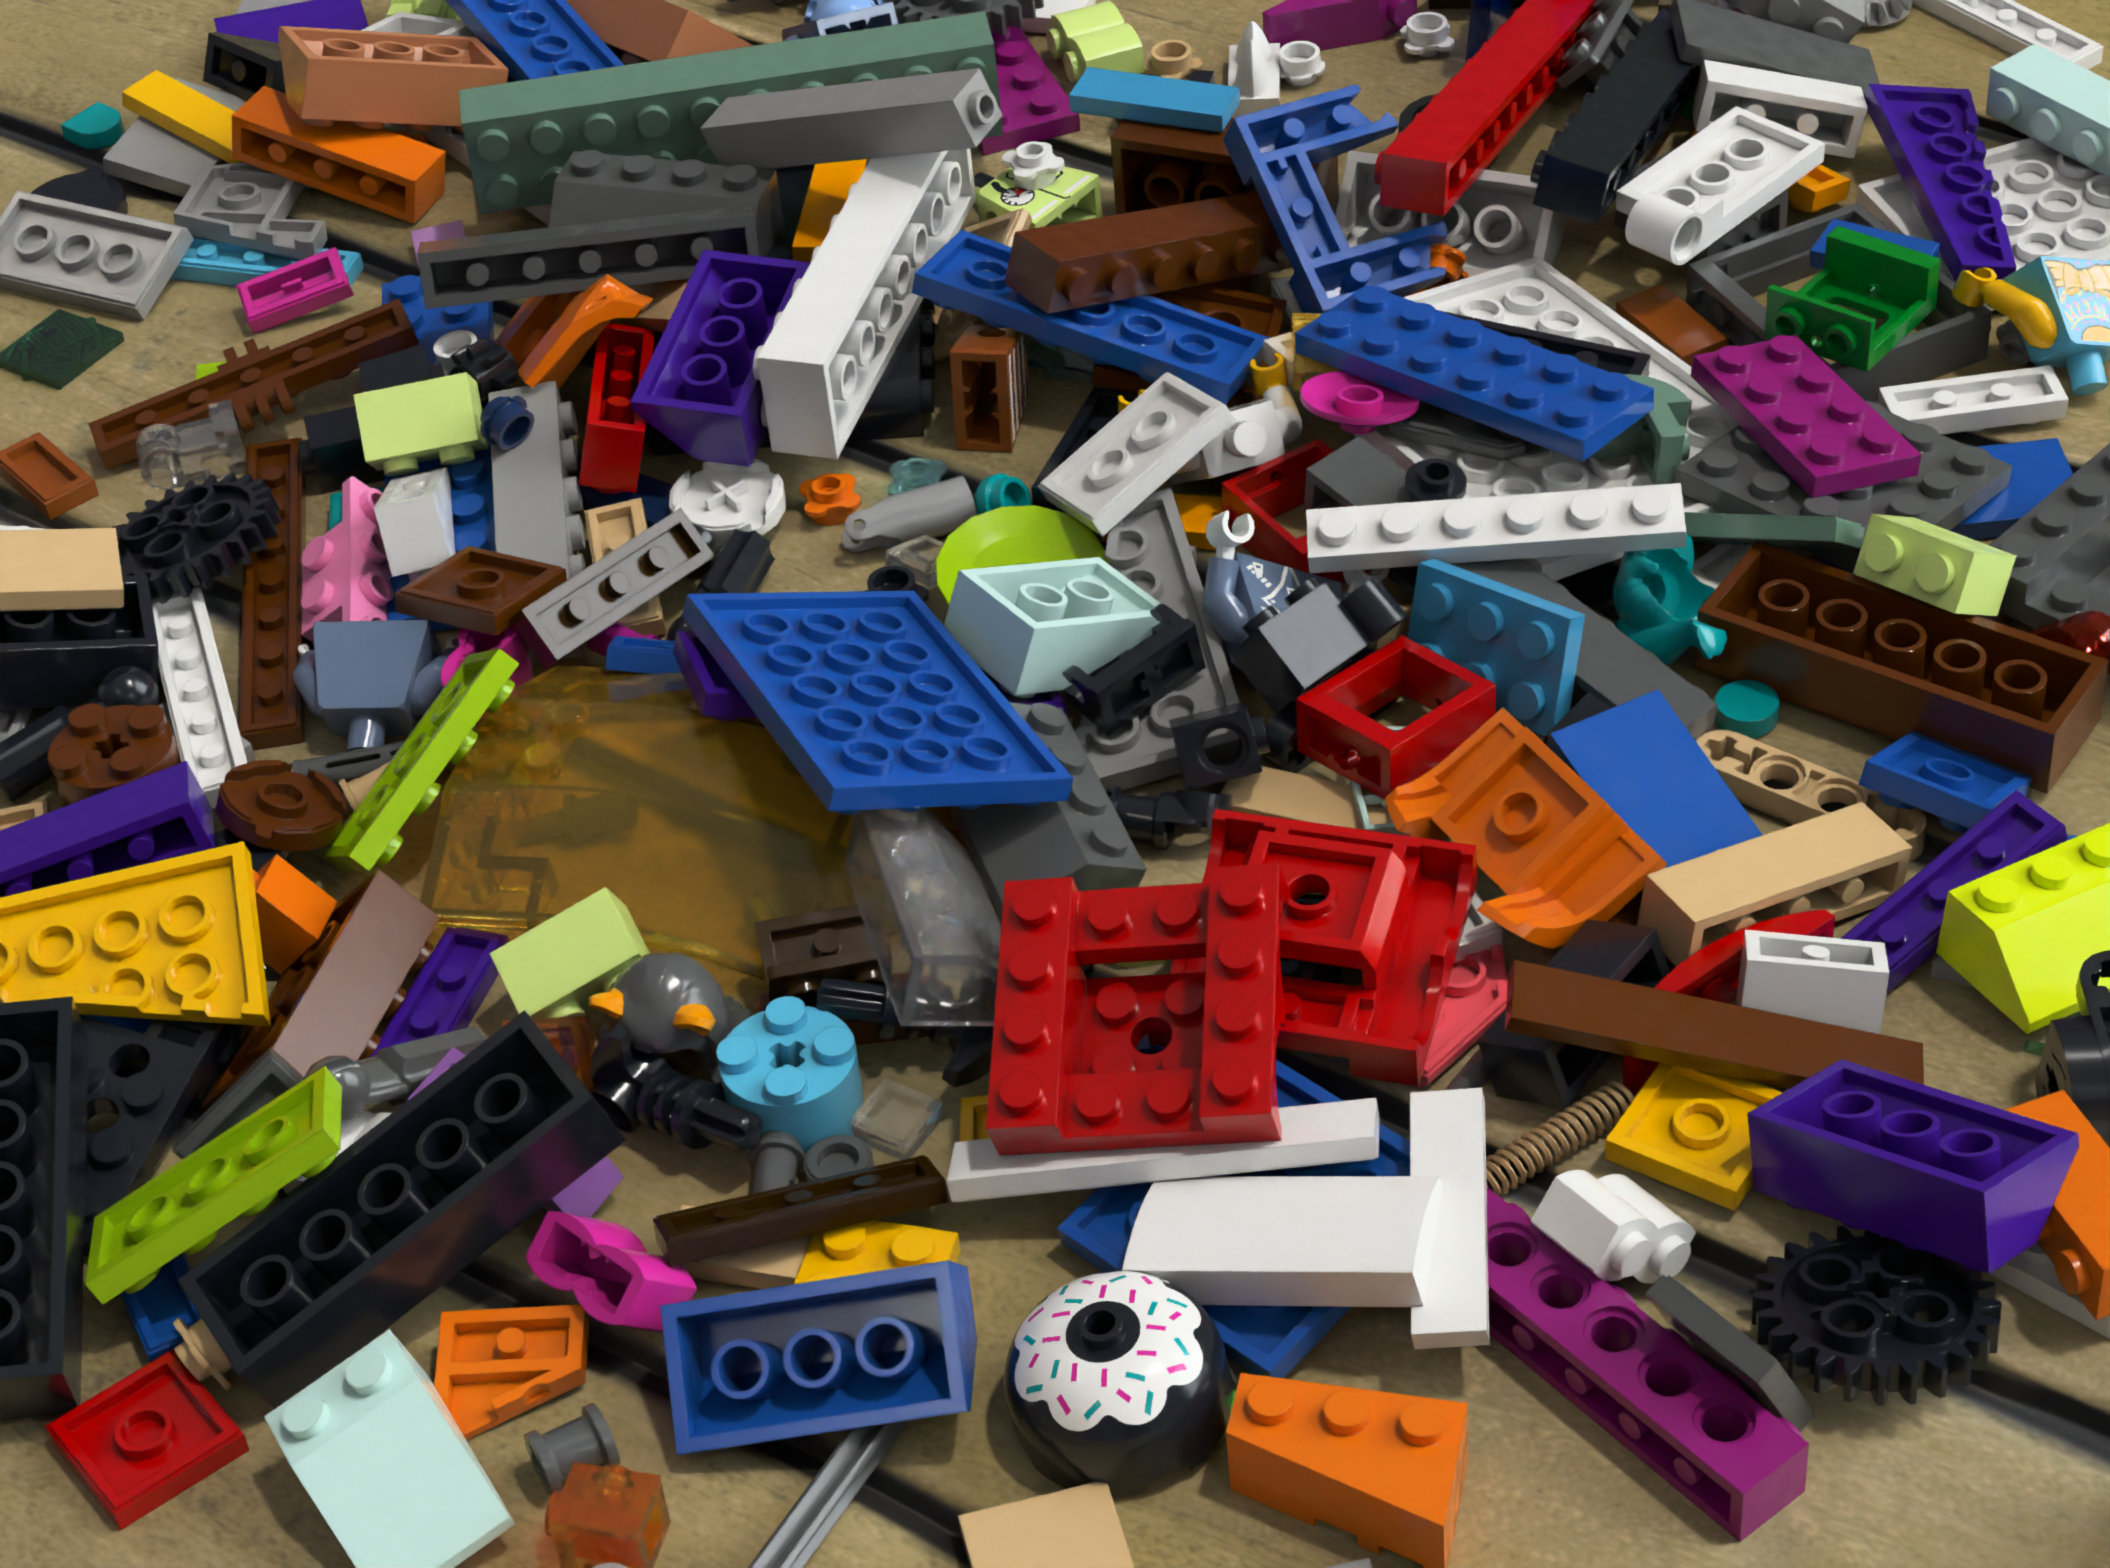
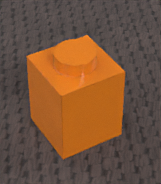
(289, 912)

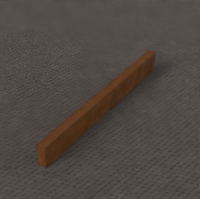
(271, 605)

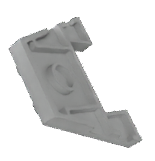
(249, 210)

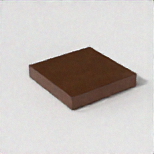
(478, 590)

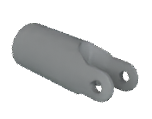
(909, 515)

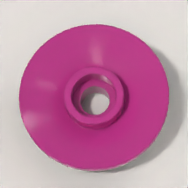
(1355, 402)

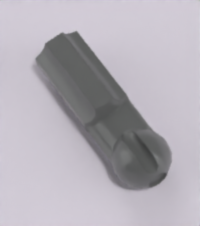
(394, 1070)

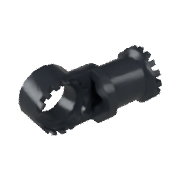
(1155, 817)

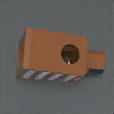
(989, 370)

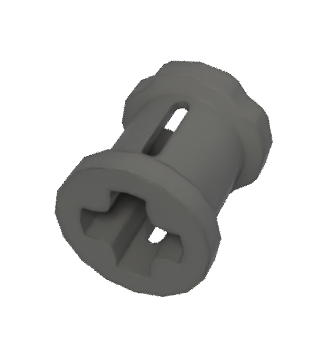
(579, 1440)

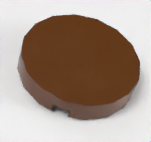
(280, 807)

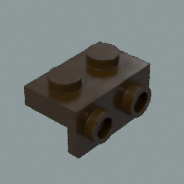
(812, 947)

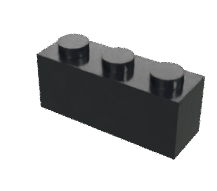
(1556, 1071)

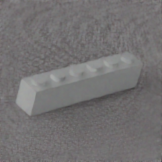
(536, 490)

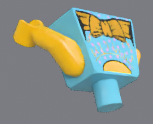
(2058, 310)

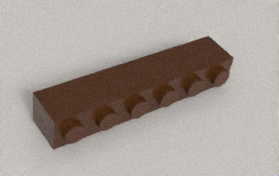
(1144, 252)

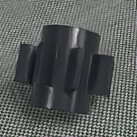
(488, 365)

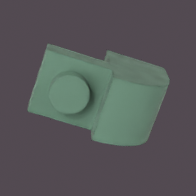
(1659, 436)

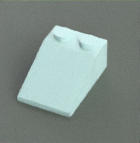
(1044, 617)
(389, 1463)

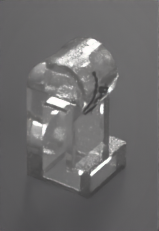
(192, 450)

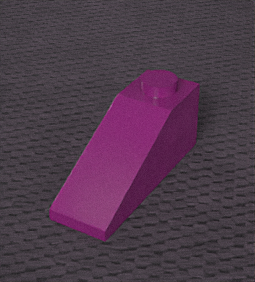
(1335, 22)

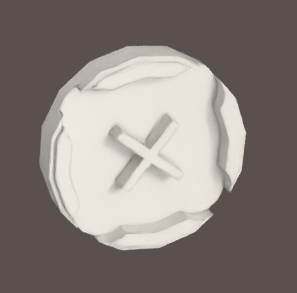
(730, 498)

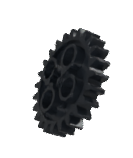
(197, 534)
(1875, 1316)

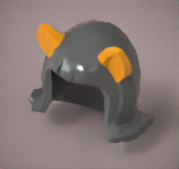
(669, 1007)

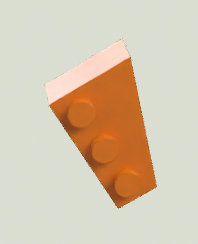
(1353, 1459)

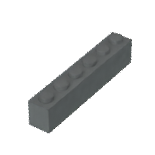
(579, 255)

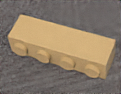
(1829, 862)

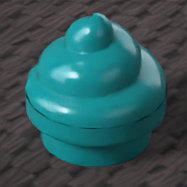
(1000, 491)

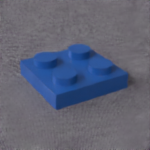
(1940, 780)

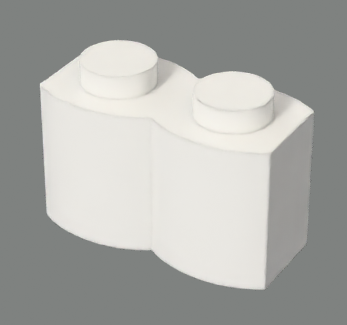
(1614, 1227)

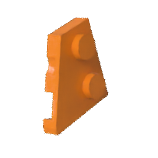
(508, 1361)

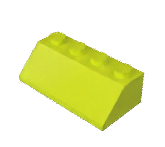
(2032, 928)

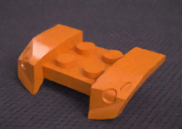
(558, 329)
(1534, 832)

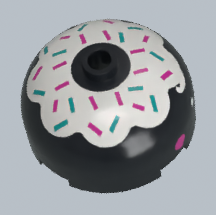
(1117, 1382)

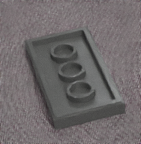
(1748, 41)

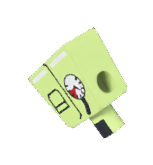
(1068, 199)

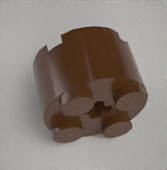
(109, 749)

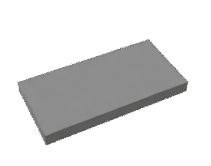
(87, 254)

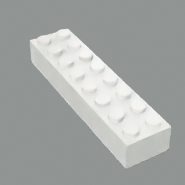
(858, 298)

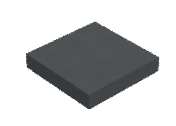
(1730, 1351)

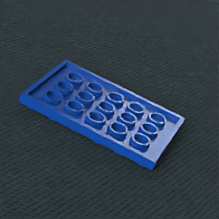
(875, 701)

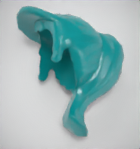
(1660, 603)

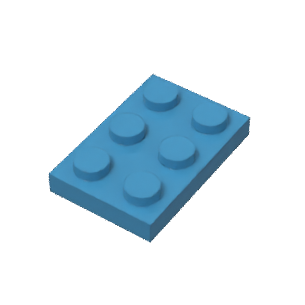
(1503, 636)

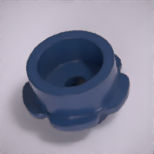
(506, 422)

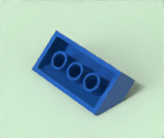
(820, 1356)

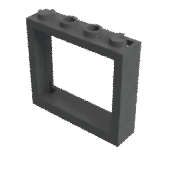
(1726, 282)

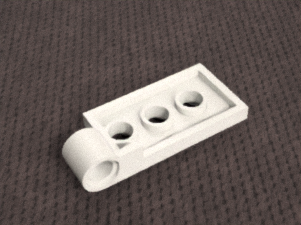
(1713, 183)

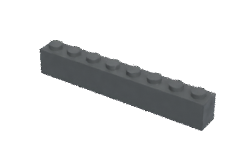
(1608, 660)

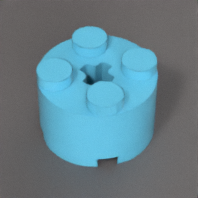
(793, 1070)

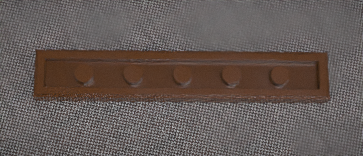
(1692, 1029)

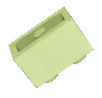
(421, 423)
(1934, 565)
(570, 957)

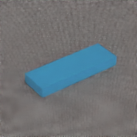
(1154, 99)

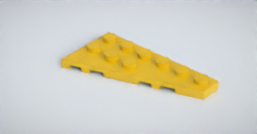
(143, 941)

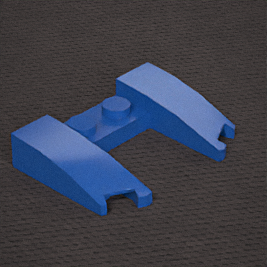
(1277, 156)

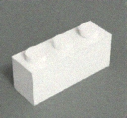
(1807, 105)

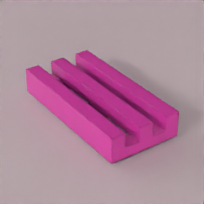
(296, 294)

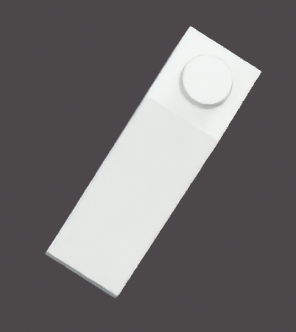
(416, 522)

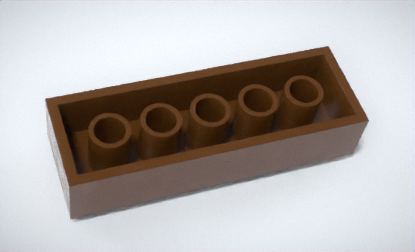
(1903, 663)

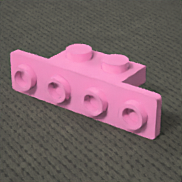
(348, 566)

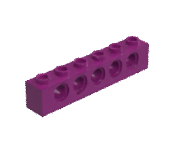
(1639, 1378)

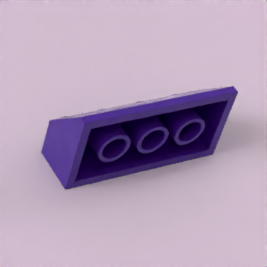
(701, 373)
(1911, 1163)

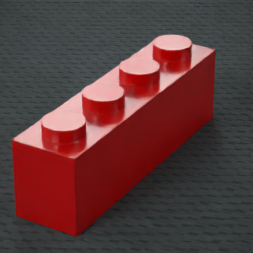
(612, 429)

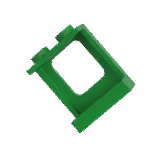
(1865, 277)

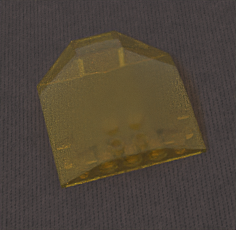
(635, 792)

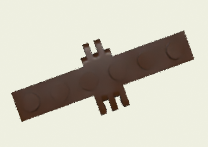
(260, 379)

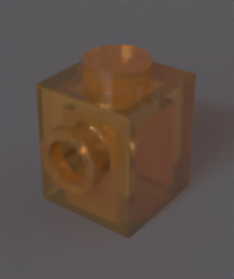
(607, 1517)

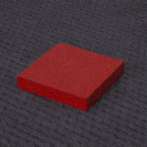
(146, 1439)

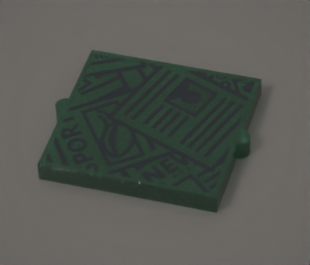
(59, 349)

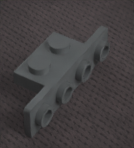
(1602, 39)

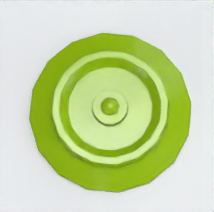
(1013, 538)

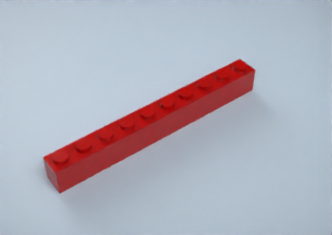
(1480, 108)

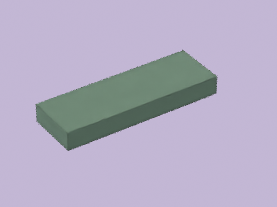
(1774, 530)

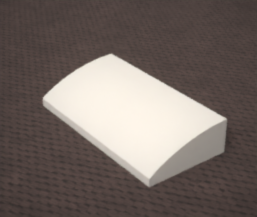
(1290, 1239)

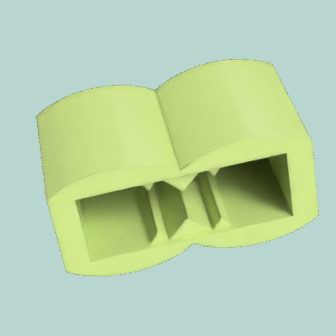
(1094, 39)

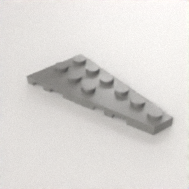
(1156, 556)

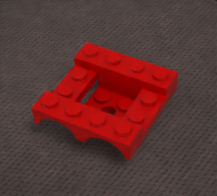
(1387, 909)
(1068, 1043)

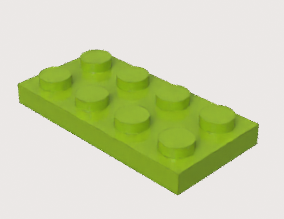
(409, 779)
(215, 1185)

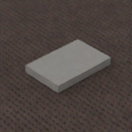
(161, 158)

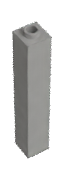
(854, 121)

